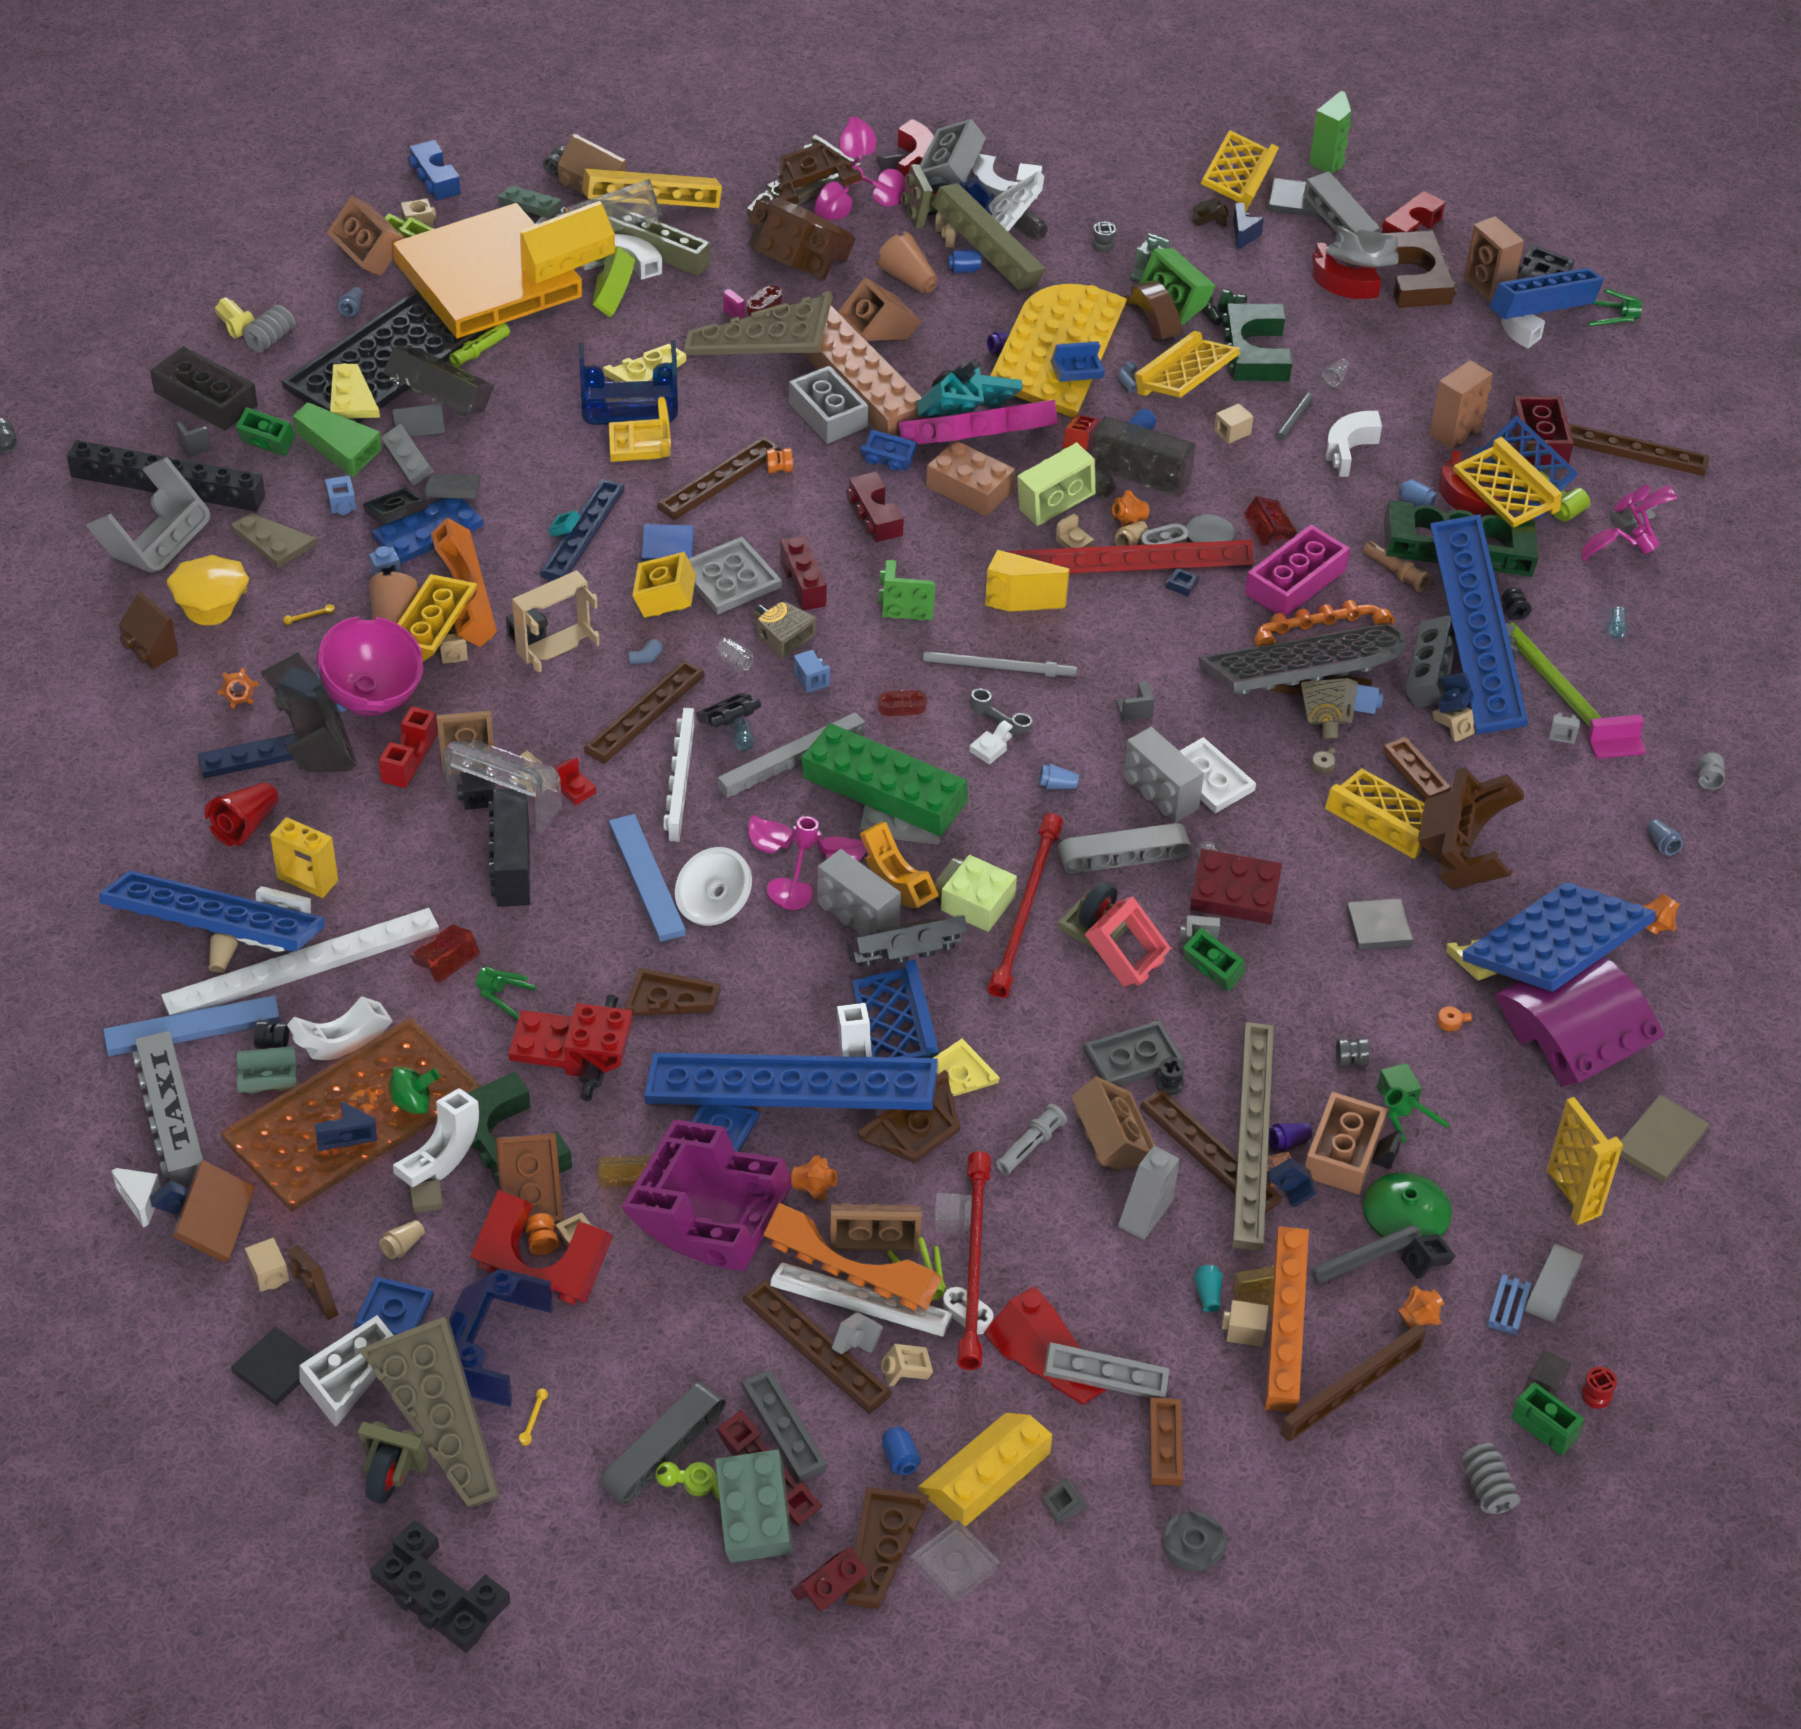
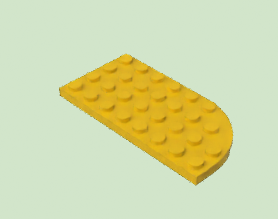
(1051, 318)

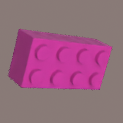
(1297, 571)

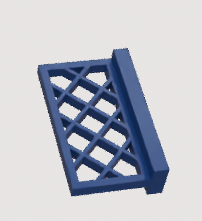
(1505, 432)
(916, 1006)

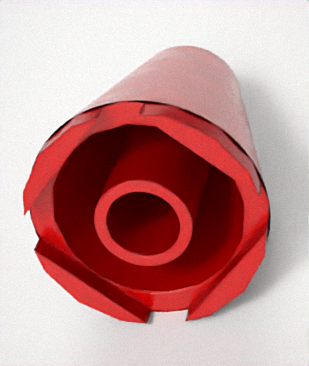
(240, 812)

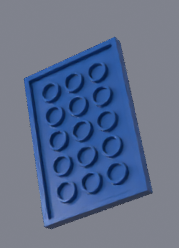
(1558, 936)

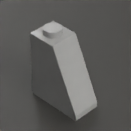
(1150, 1192)

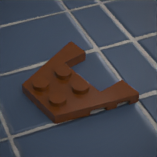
(811, 165)

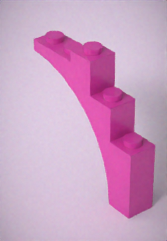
(980, 423)

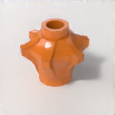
(1129, 509)
(237, 697)
(1665, 914)
(814, 1177)
(1421, 1308)

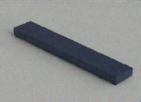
(576, 542)

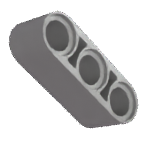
(1554, 1283)

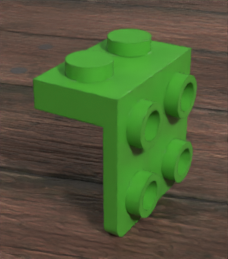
(905, 596)

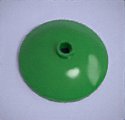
(1390, 1209)

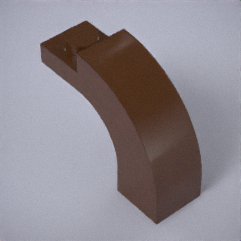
(1158, 308)

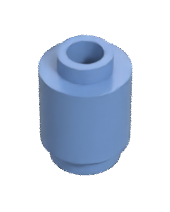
(1417, 493)

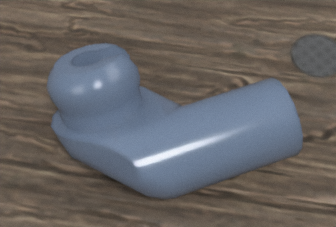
(1126, 376)
(647, 654)

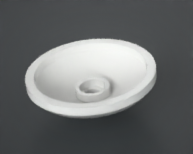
(703, 880)

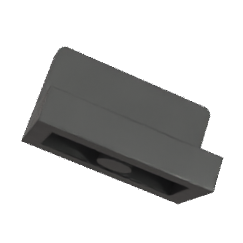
(420, 419)

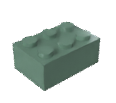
(754, 1506)

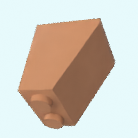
(878, 313)

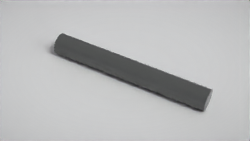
(1294, 416)

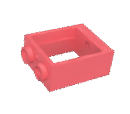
(1142, 928)

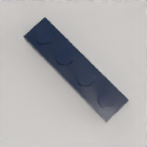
(246, 756)

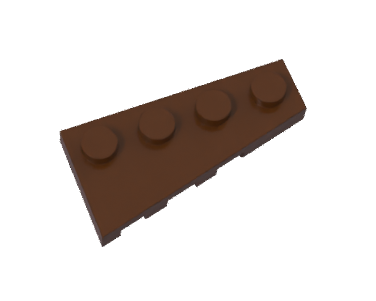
(882, 1540)

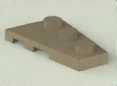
(271, 539)

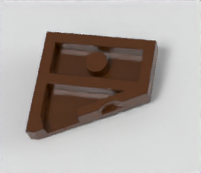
(313, 1280)

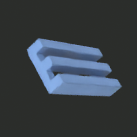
(1514, 1285)

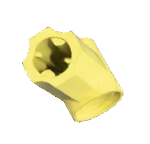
(233, 317)

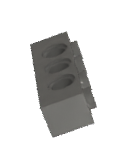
(1430, 661)

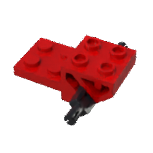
(581, 1043)

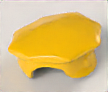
(208, 588)

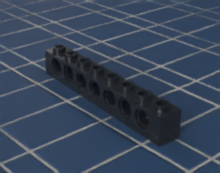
(125, 466)

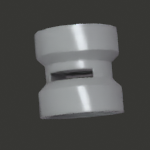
(1711, 771)

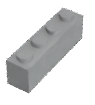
(1336, 204)

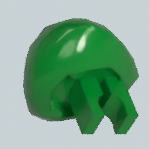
(411, 1090)

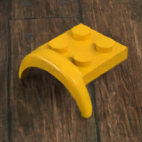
(641, 438)

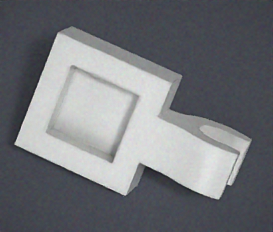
(991, 746)

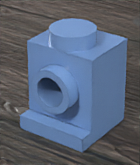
(342, 501)
(384, 560)
(811, 671)

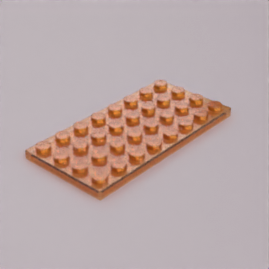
(281, 1136)

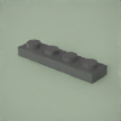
(784, 1426)

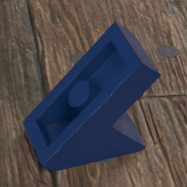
(1245, 227)
(352, 1129)

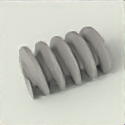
(268, 328)
(1490, 1479)

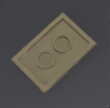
(1662, 1138)

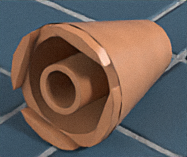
(907, 263)
(391, 595)

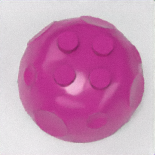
(369, 665)

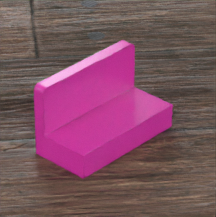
(1616, 736)

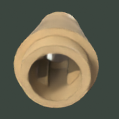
(1130, 534)
(221, 951)
(401, 1239)

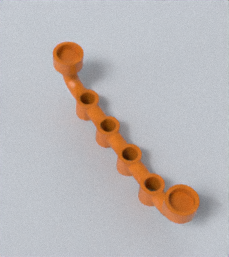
(1325, 615)

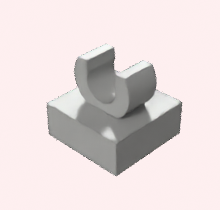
(1564, 728)

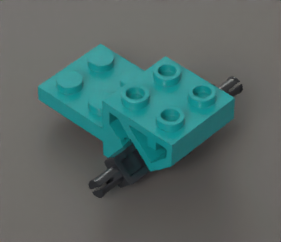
(964, 390)

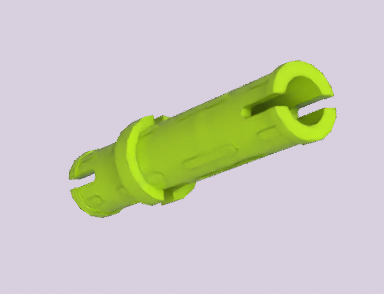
(473, 348)

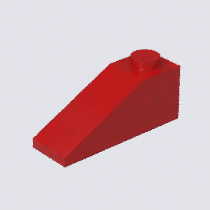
(1081, 431)

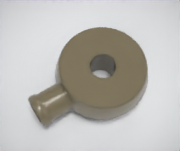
(1324, 761)

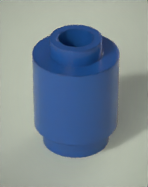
(964, 261)
(900, 1451)

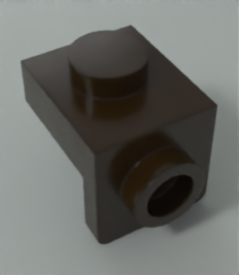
(1209, 211)

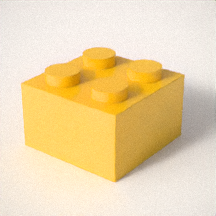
(664, 584)

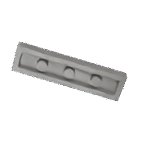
(1106, 1371)

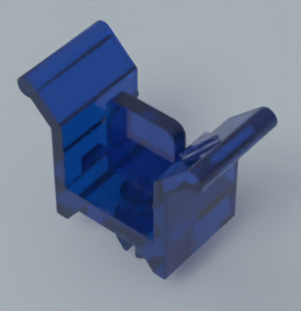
(978, 192)

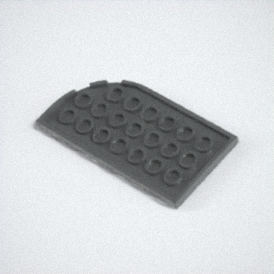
(1305, 658)

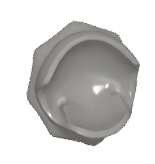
(1364, 248)

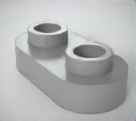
(1166, 534)

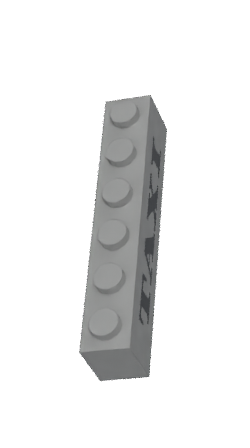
(169, 1106)

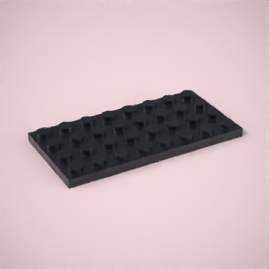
(370, 346)

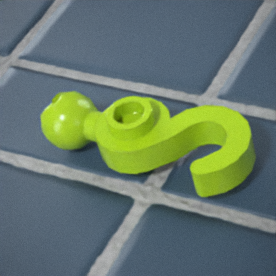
(696, 1479)

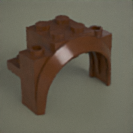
(798, 237)
(1454, 821)

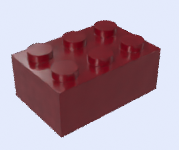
(1548, 420)
(1236, 886)

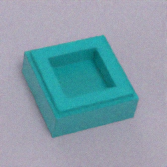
(564, 523)

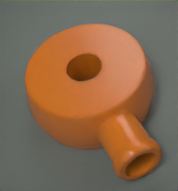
(1451, 1018)

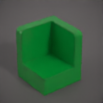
(1401, 1077)

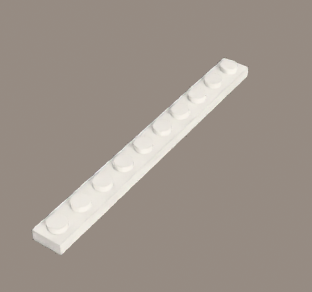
(301, 963)

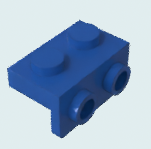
(1077, 361)
(889, 450)

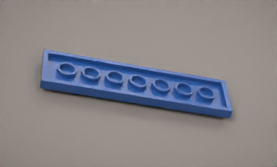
(212, 910)

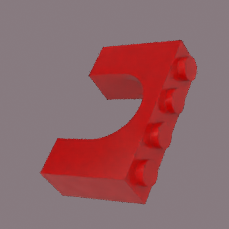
(570, 1276)

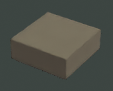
(426, 1197)

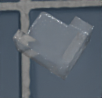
(952, 1214)

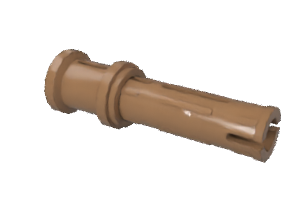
(1404, 570)

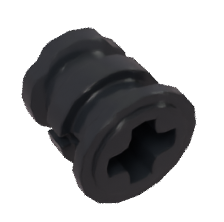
(1516, 603)
(1175, 1077)

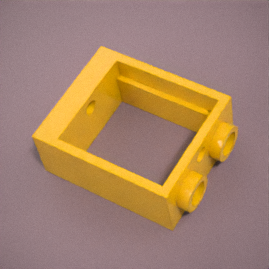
(312, 876)

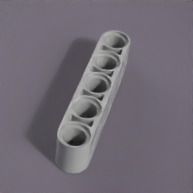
(1124, 848)

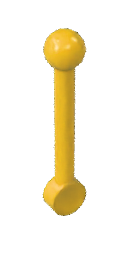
(329, 609)
(525, 1437)

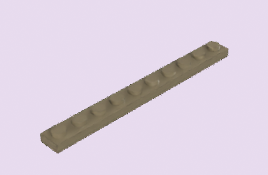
(1253, 1137)

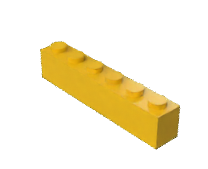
(667, 188)

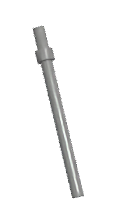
(1049, 668)

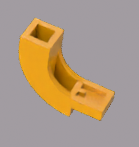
(888, 864)

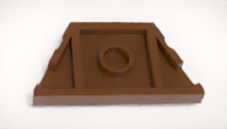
(915, 1132)

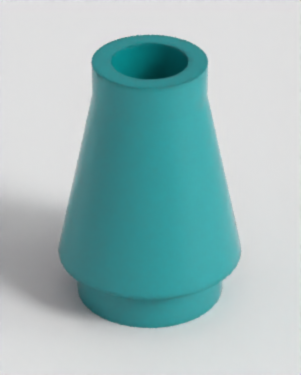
(1209, 1287)

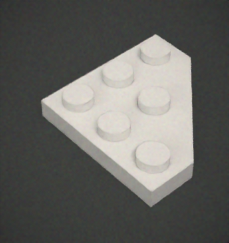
(1014, 201)

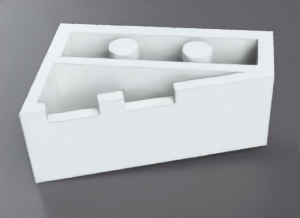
(340, 1372)

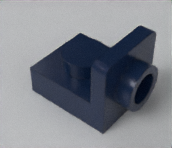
(1457, 692)
(1294, 1180)
(170, 1198)

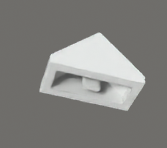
(136, 1191)

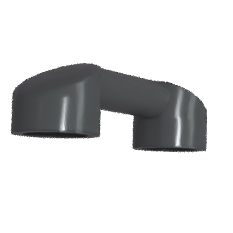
(981, 701)

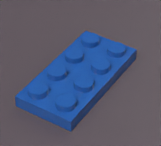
(412, 534)

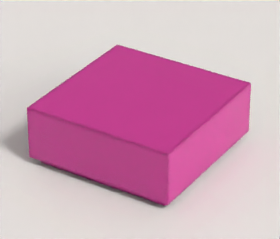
(733, 304)

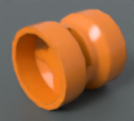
(785, 460)
(541, 1234)

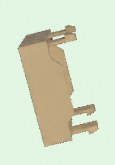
(542, 598)

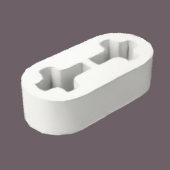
(959, 1310)

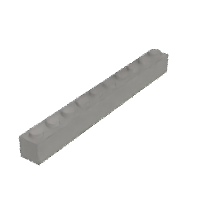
(779, 759)

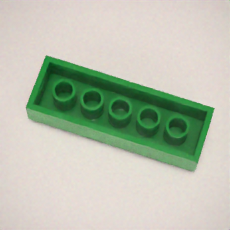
(885, 779)

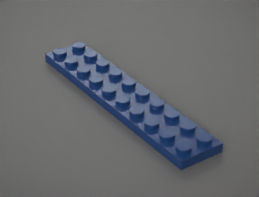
(1479, 624)
(792, 1081)

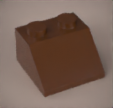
(148, 632)

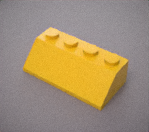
(566, 242)
(435, 611)
(988, 1467)

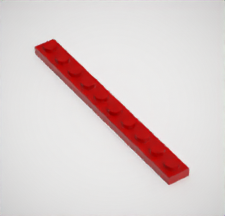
(1146, 556)

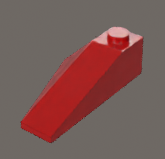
(1024, 1333)

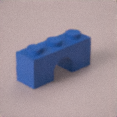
(429, 166)

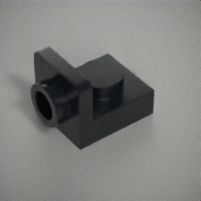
(1426, 1253)

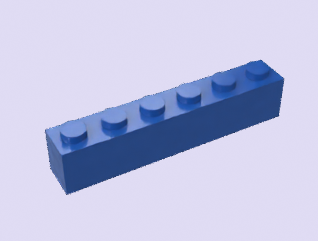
(1546, 293)

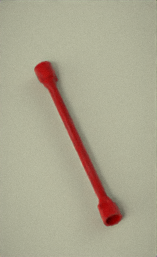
(1001, 979)
(970, 1348)

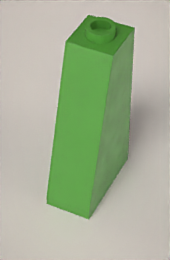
(337, 437)

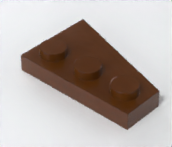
(670, 994)

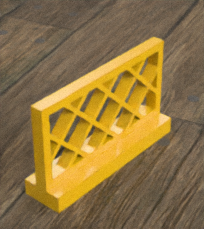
(1253, 175)
(1183, 356)
(1522, 475)
(1378, 820)
(1596, 1171)

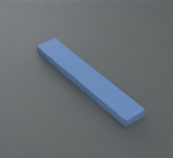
(647, 878)
(194, 1024)

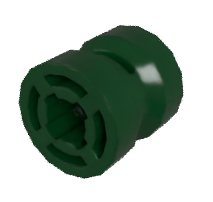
(1228, 297)

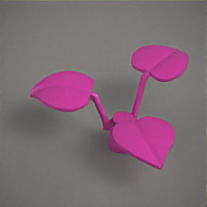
(855, 141)
(1642, 534)
(771, 836)

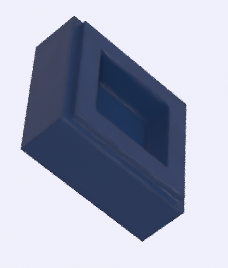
(1182, 582)

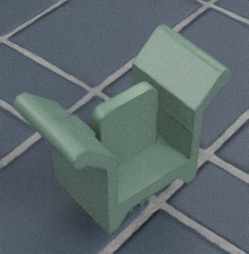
(1144, 253)

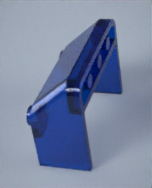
(627, 401)
(468, 1318)

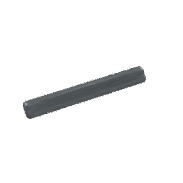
(1365, 1254)

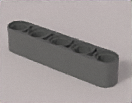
(662, 1442)

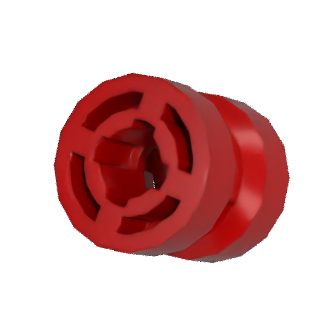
(1599, 1387)

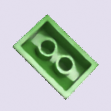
(1331, 134)
(1183, 282)

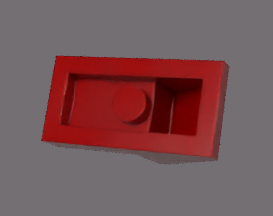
(573, 783)

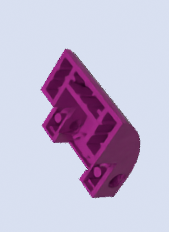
(1583, 1022)
(707, 1196)

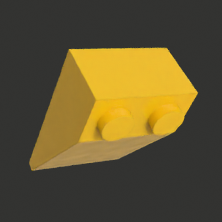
(1025, 583)

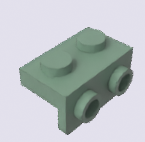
(266, 1069)

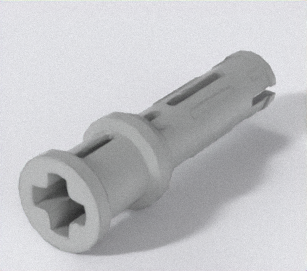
(1038, 1131)

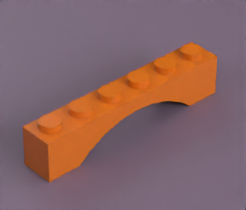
(458, 552)
(904, 1279)
(1287, 1319)

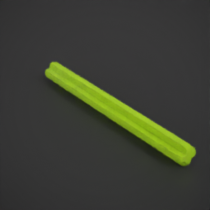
(1554, 677)

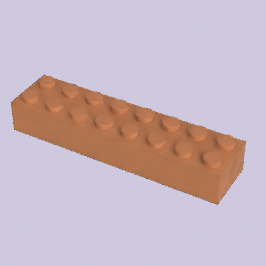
(868, 374)

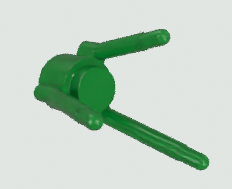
(1630, 308)
(494, 981)
(1402, 1104)

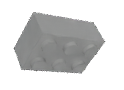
(953, 151)
(828, 404)
(1163, 774)
(857, 895)

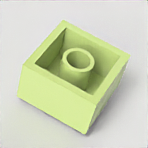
(978, 892)

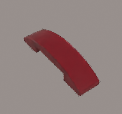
(743, 1438)

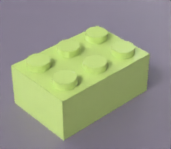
(1056, 484)

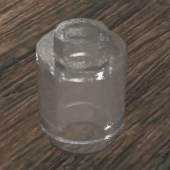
(734, 655)

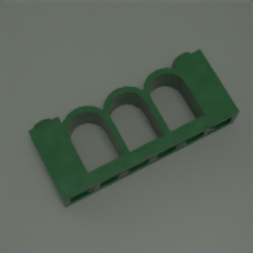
(1401, 540)

